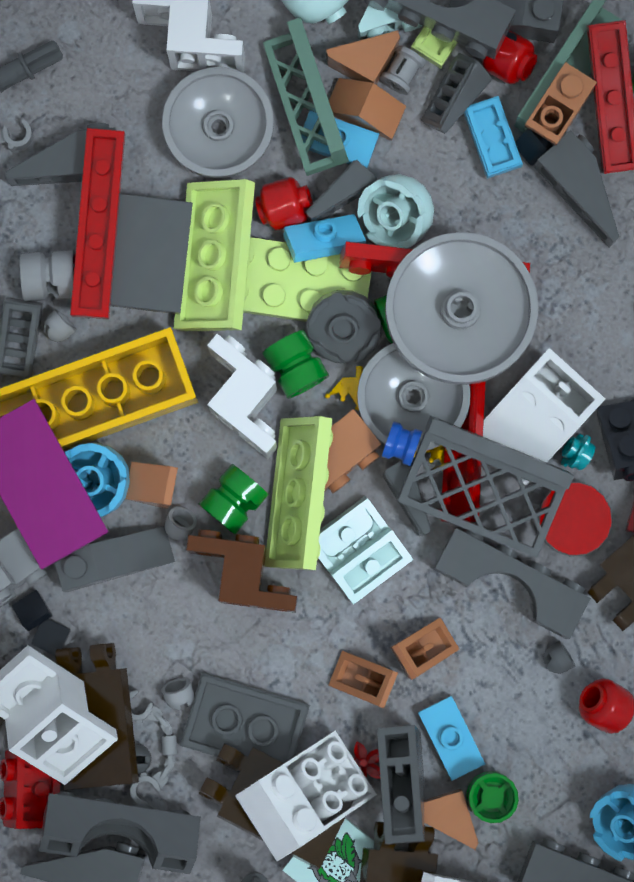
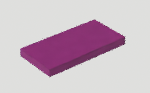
(44, 488)

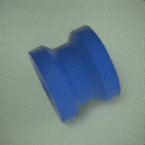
(401, 443)

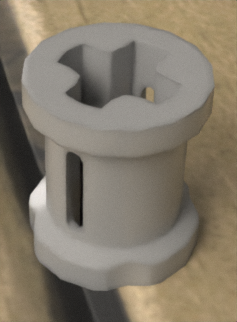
(402, 70)

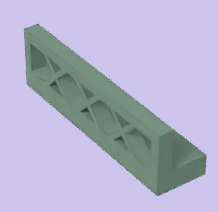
(573, 52)
(314, 88)

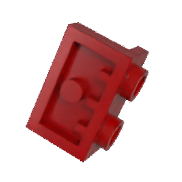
(24, 793)

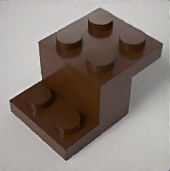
(242, 571)

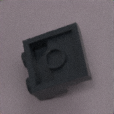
(618, 435)

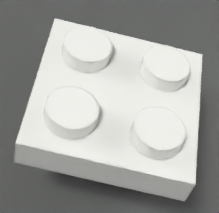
(189, 34)
(243, 394)
(50, 716)

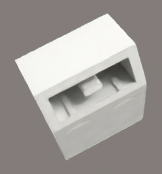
(542, 409)
(303, 793)

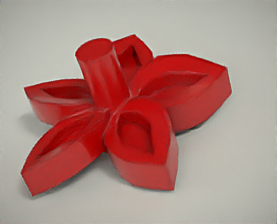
(367, 761)

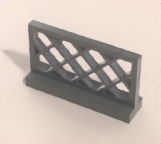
(498, 456)

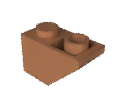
(561, 103)
(351, 447)

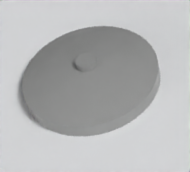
(461, 308)

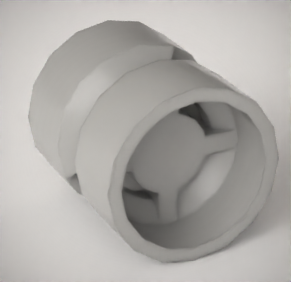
(47, 275)

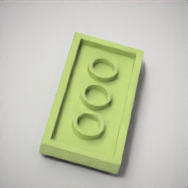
(216, 255)
(288, 288)
(298, 493)

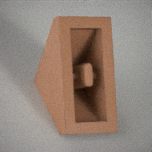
(364, 58)
(366, 106)
(151, 484)
(425, 648)
(363, 679)
(451, 816)

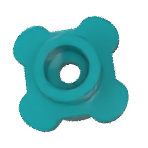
(578, 452)

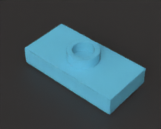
(492, 137)
(357, 141)
(322, 237)
(451, 738)

